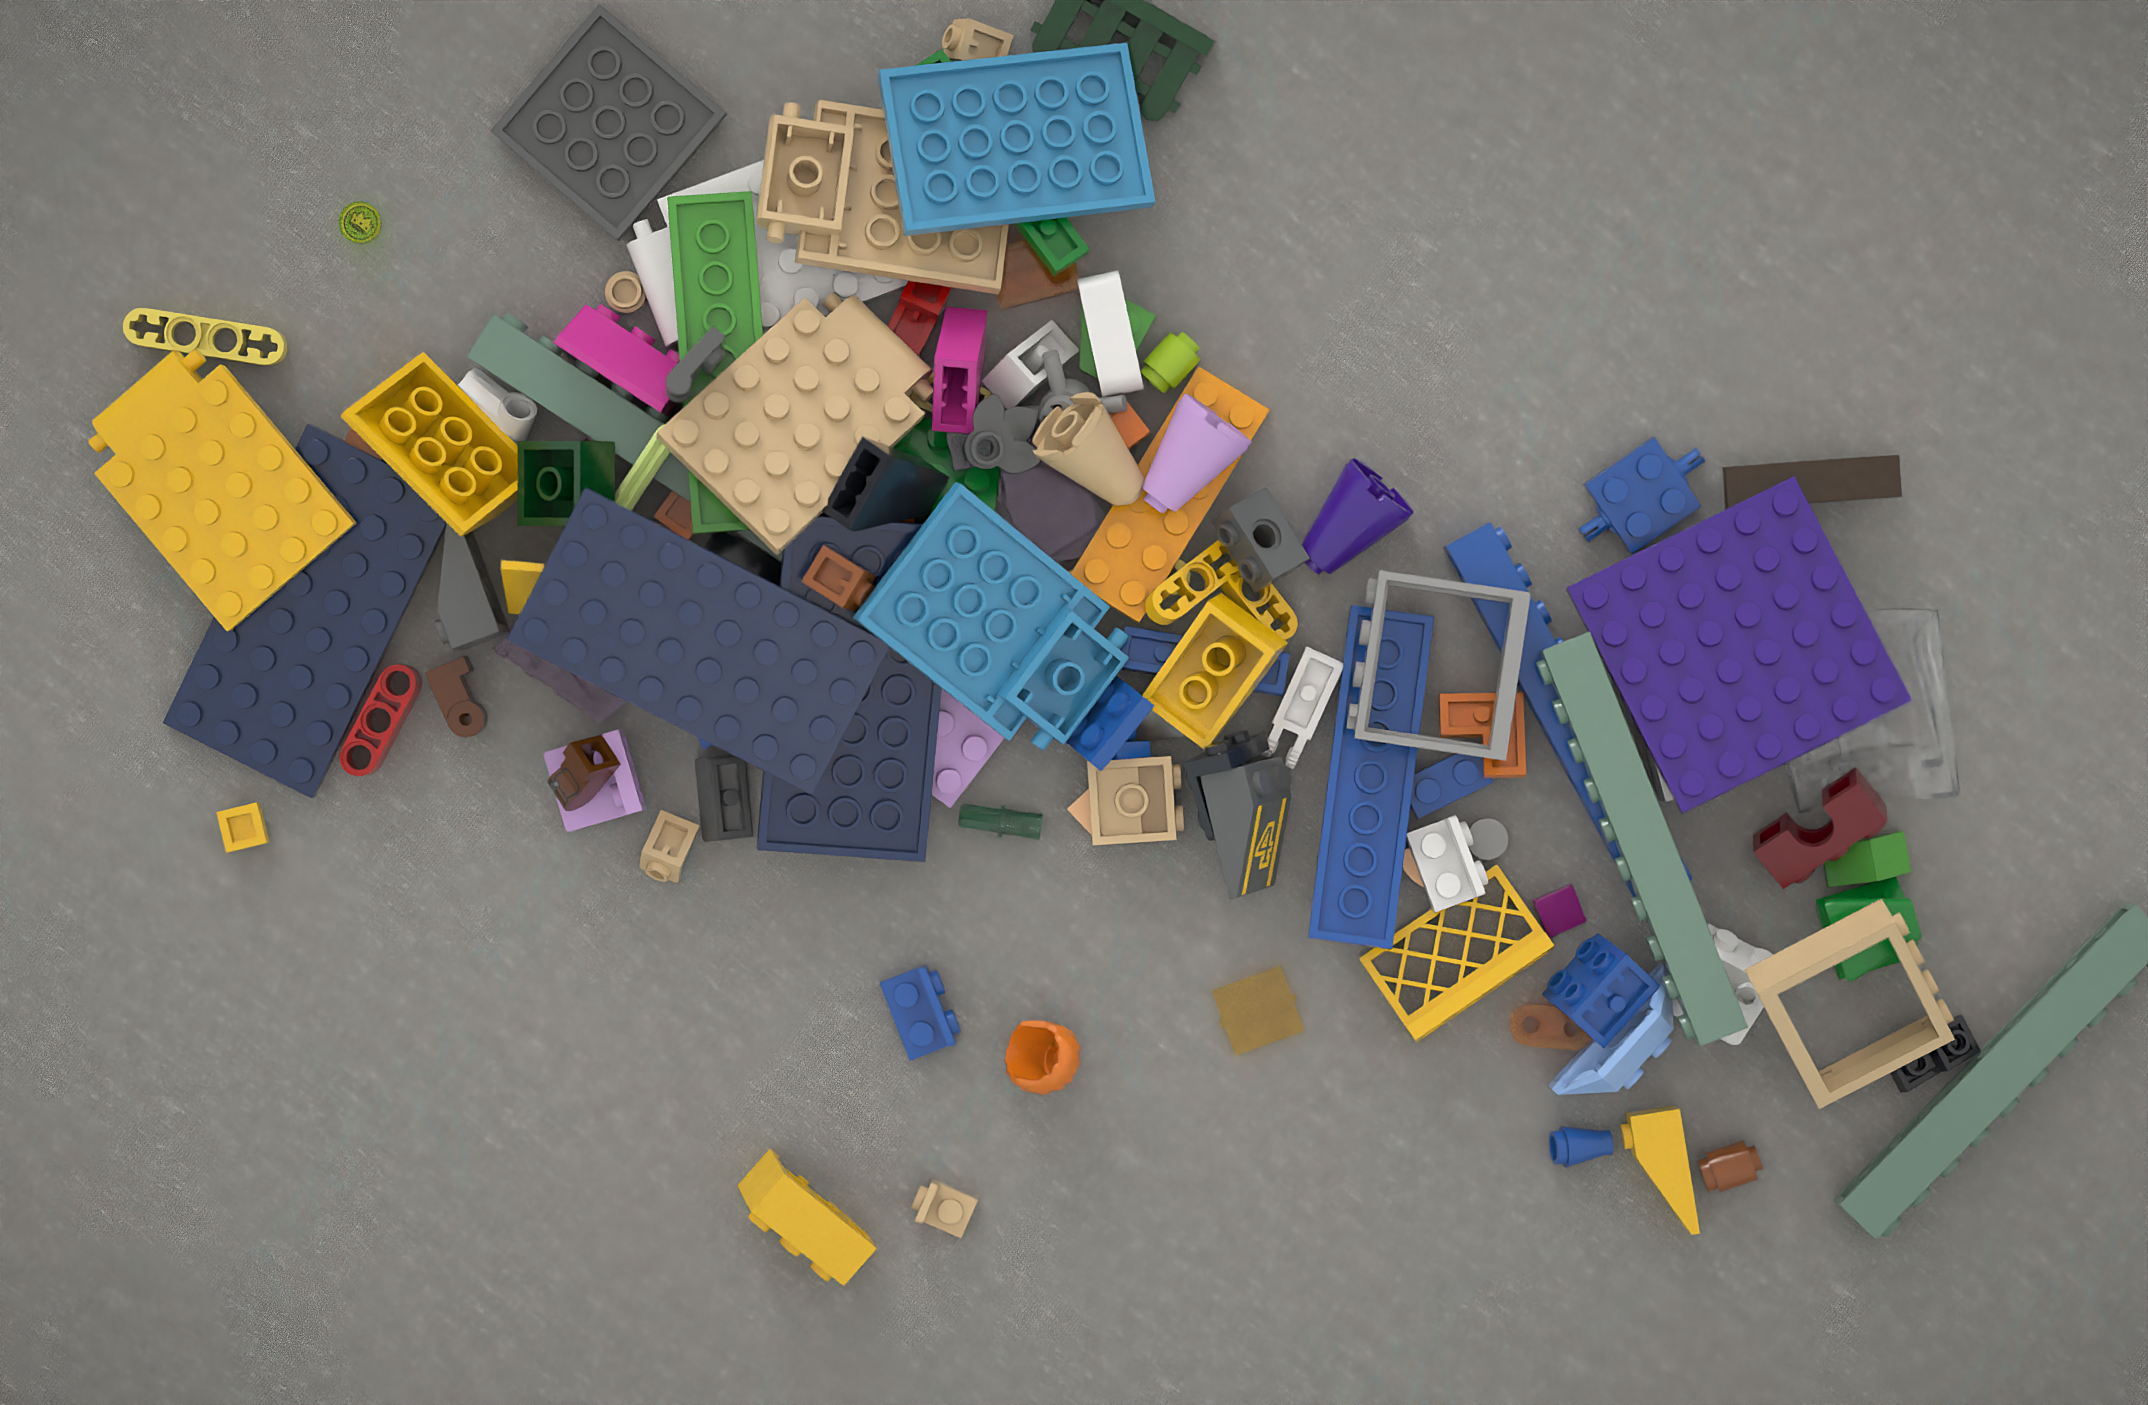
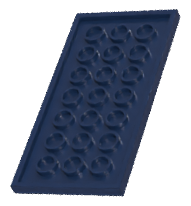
(698, 641)
(301, 663)
(882, 773)

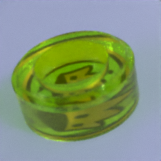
(360, 222)

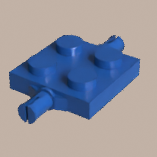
(1642, 495)

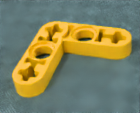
(1230, 581)

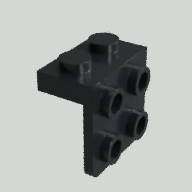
(1219, 757)

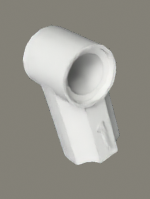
(509, 411)

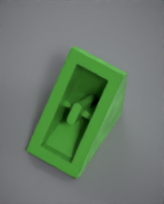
(1870, 861)

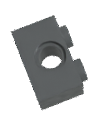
(1260, 519)

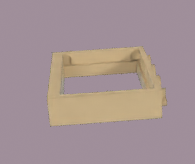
(1826, 950)

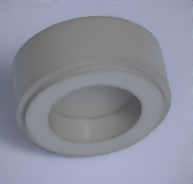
(1489, 838)

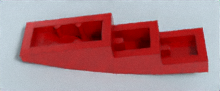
(918, 313)

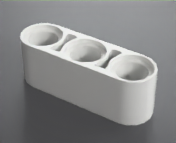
(1110, 334)

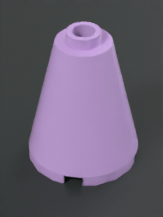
(1191, 454)

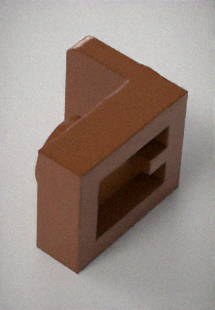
(839, 579)

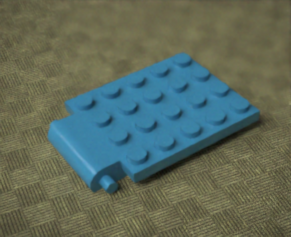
(995, 622)

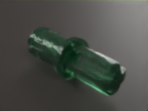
(1001, 821)

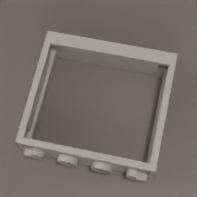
(1507, 678)

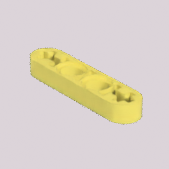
(206, 332)

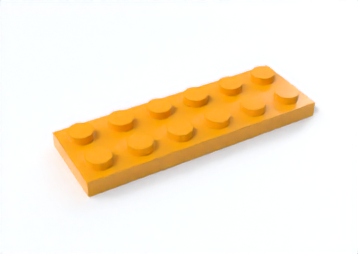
(1139, 543)

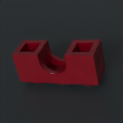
(1795, 852)

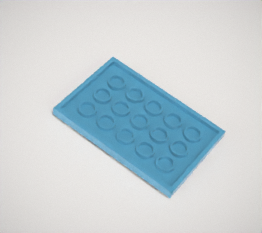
(1015, 139)

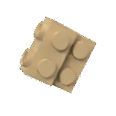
(1134, 801)

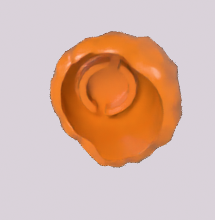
(1042, 1056)

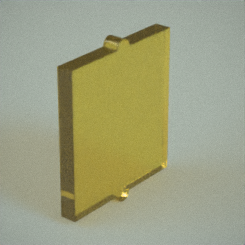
(1257, 1010)

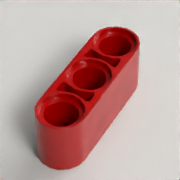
(363, 731)

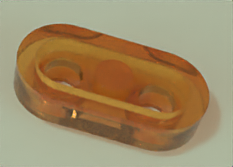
(1549, 1028)

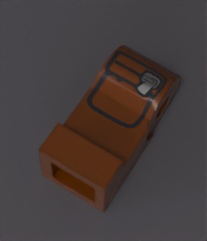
(455, 699)
(578, 777)

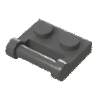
(704, 357)

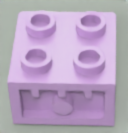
(617, 797)

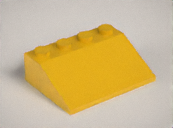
(439, 444)

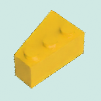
(804, 1220)

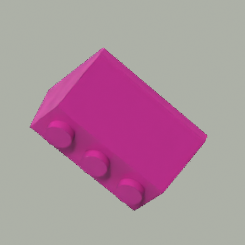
(620, 355)

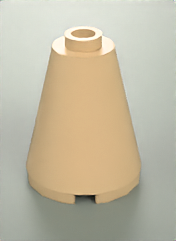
(1089, 450)

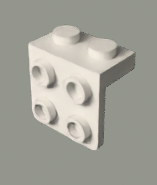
(1736, 957)

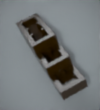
(1819, 479)

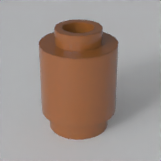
(1730, 1166)

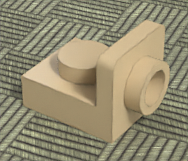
(974, 40)
(668, 847)
(944, 1207)

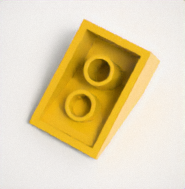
(1213, 670)

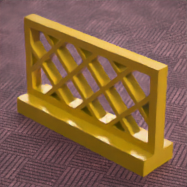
(1475, 985)

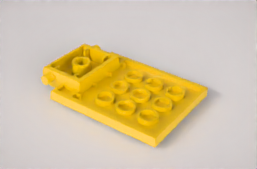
(215, 485)

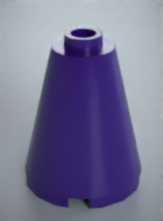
(1353, 518)

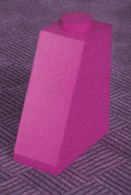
(959, 369)

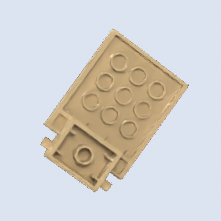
(839, 195)
(793, 411)

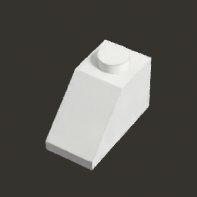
(1023, 368)

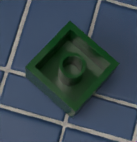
(555, 476)

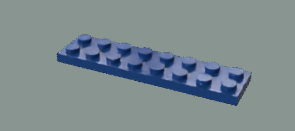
(1370, 788)

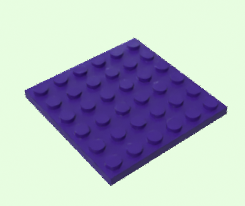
(1738, 645)

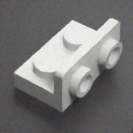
(1446, 863)

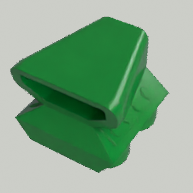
(1842, 904)

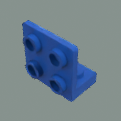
(1600, 989)

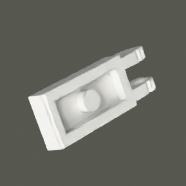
(1304, 701)

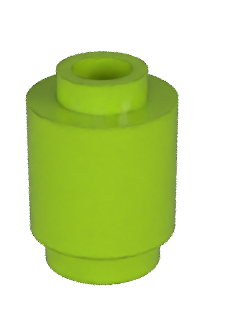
(1170, 362)

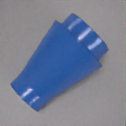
(1577, 1145)

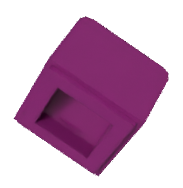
(1559, 910)

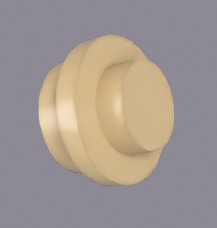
(625, 292)

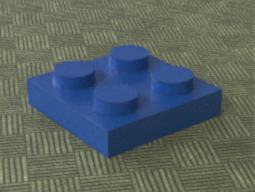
(1109, 723)

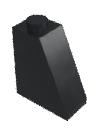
(883, 487)

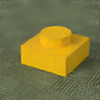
(242, 827)

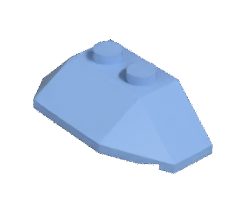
(1619, 1063)

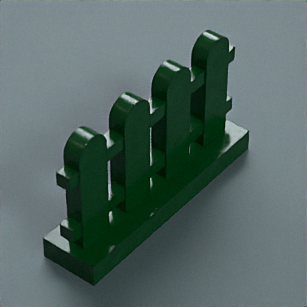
(1141, 44)

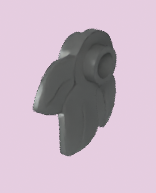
(1006, 432)

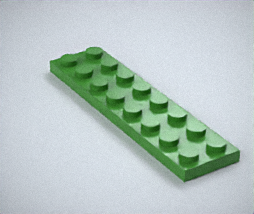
(717, 288)

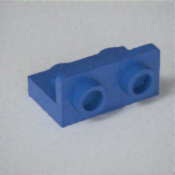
(920, 1012)

